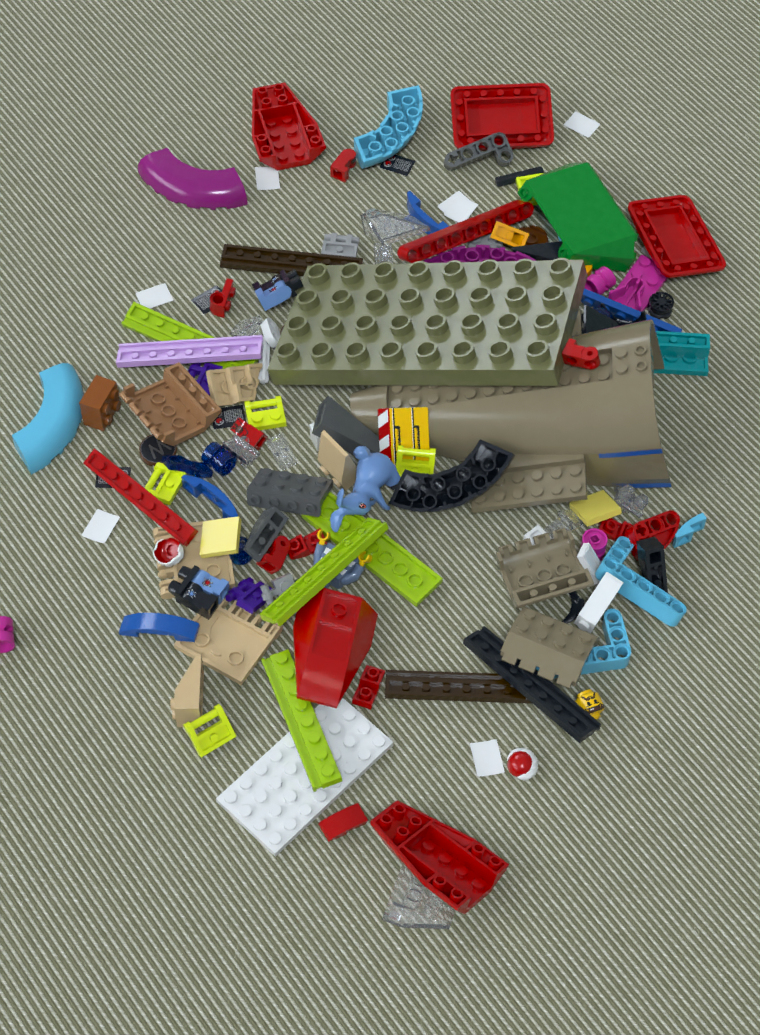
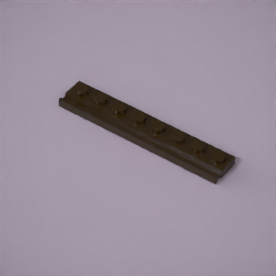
(276, 260)
(450, 687)

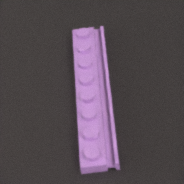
(190, 351)

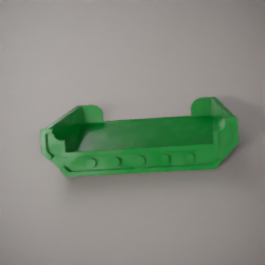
(583, 216)

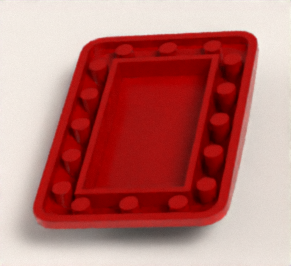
(515, 110)
(676, 236)

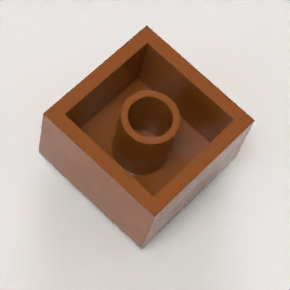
(100, 403)

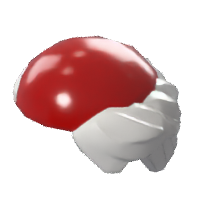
(168, 552)
(522, 763)

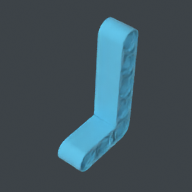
(639, 589)
(612, 649)

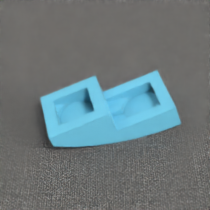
(686, 531)

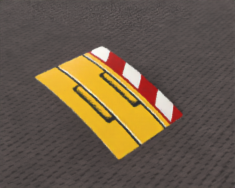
(405, 428)

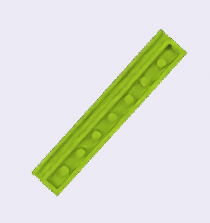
(163, 328)
(323, 571)
(301, 722)

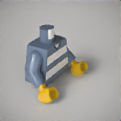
(350, 573)

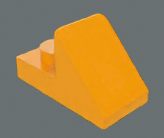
(509, 235)

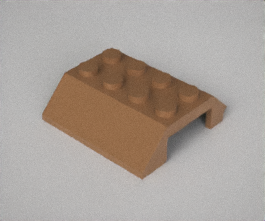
(173, 406)

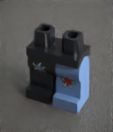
(277, 289)
(199, 590)

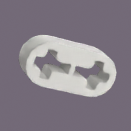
(270, 332)

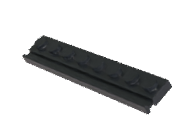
(536, 689)

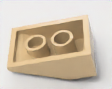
(336, 462)
(188, 696)

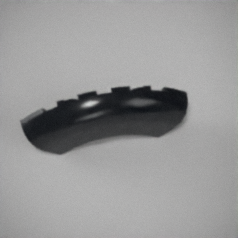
(455, 485)

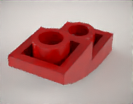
(613, 528)
(304, 546)
(368, 687)
(342, 822)

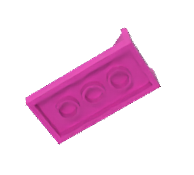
(639, 284)

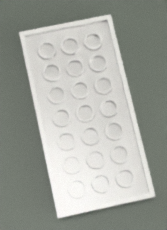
(275, 794)

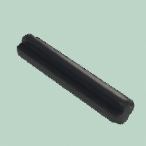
(511, 178)

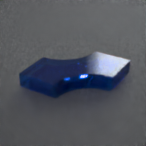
(179, 463)

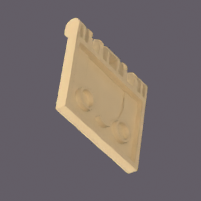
(216, 566)
(230, 641)

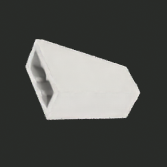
(598, 603)

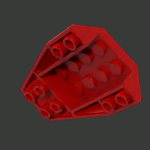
(283, 128)
(330, 644)
(440, 856)

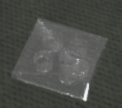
(390, 227)
(415, 905)

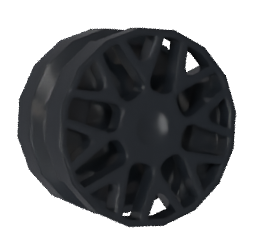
(656, 301)

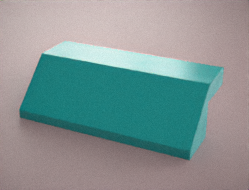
(684, 353)

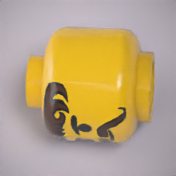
(591, 703)

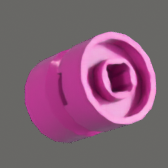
(601, 280)
(597, 540)
(7, 640)

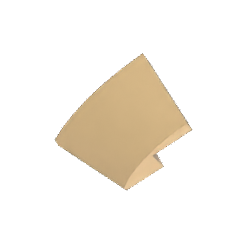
(233, 384)

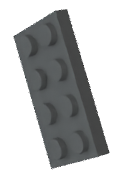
(288, 491)

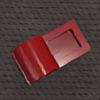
(220, 301)

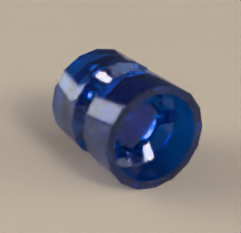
(219, 458)

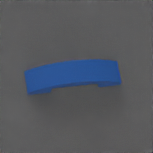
(414, 209)
(198, 486)
(160, 624)

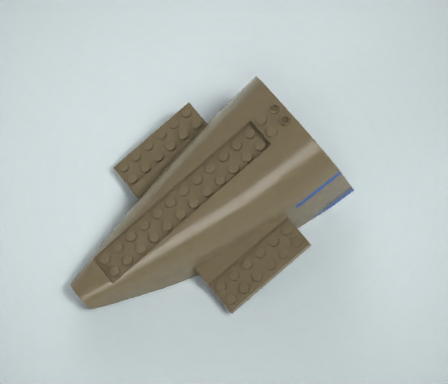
(567, 436)

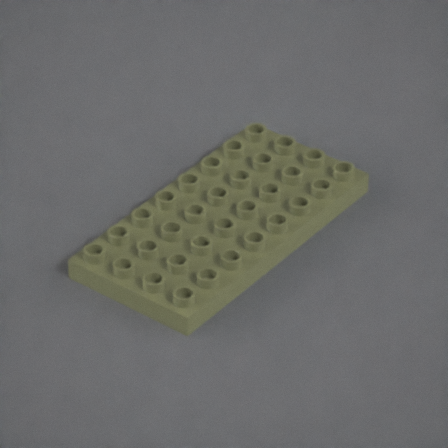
(431, 324)

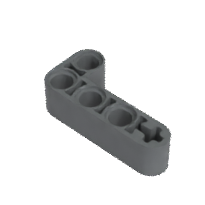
(476, 154)

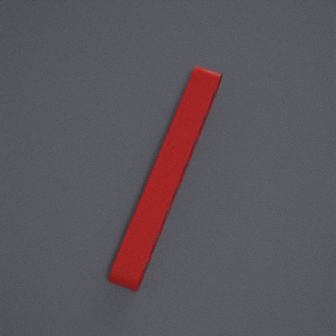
(464, 231)

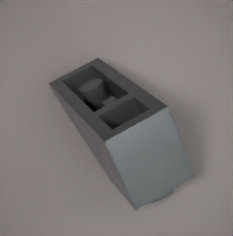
(264, 532)

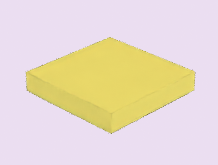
(596, 508)
(220, 537)

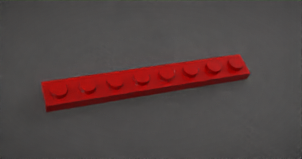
(140, 497)

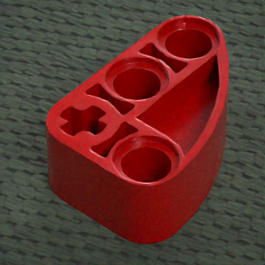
(662, 529)

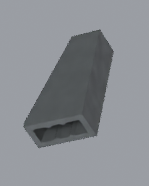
(343, 427)

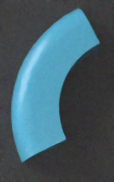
(395, 130)
(55, 421)

